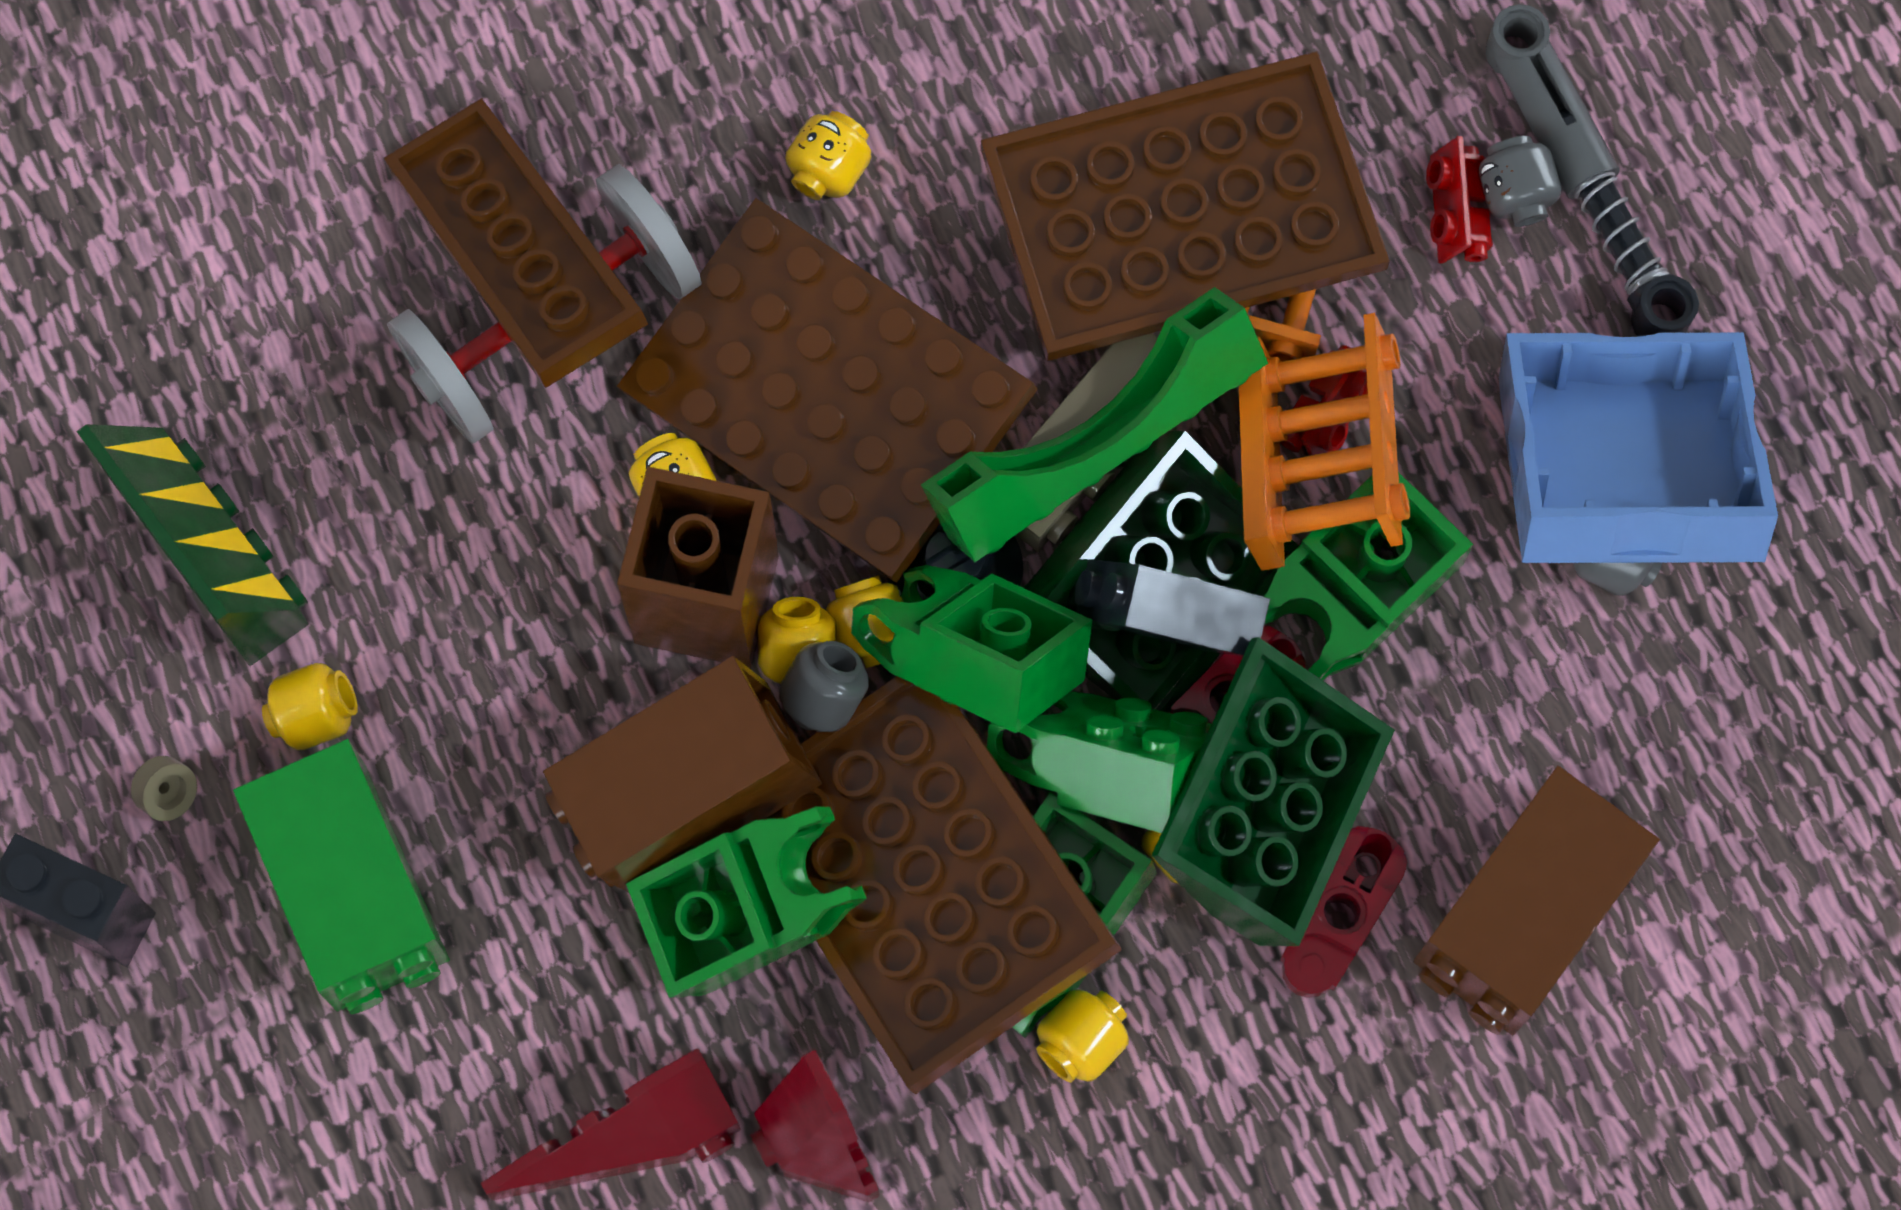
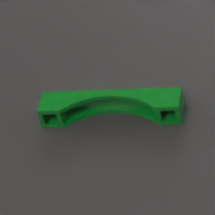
(1194, 361)

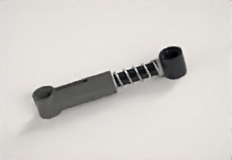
(1585, 165)

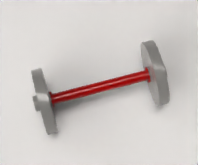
(645, 232)

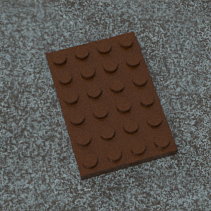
(1182, 194)
(824, 386)
(963, 890)

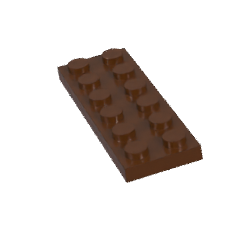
(515, 243)

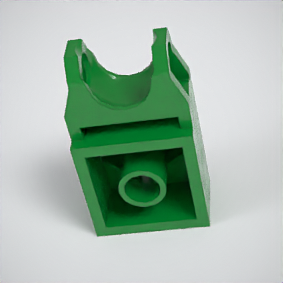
(1354, 591)
(979, 644)
(1109, 756)
(1109, 872)
(737, 903)

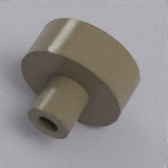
(164, 788)

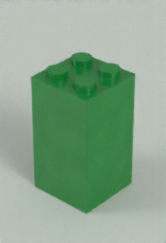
(342, 878)

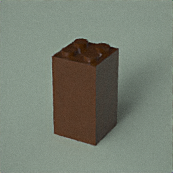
(698, 566)
(679, 774)
(1534, 903)

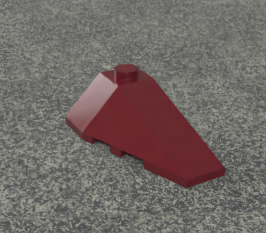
(664, 1123)
(812, 1134)

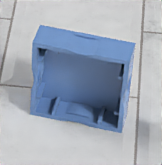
(1635, 448)

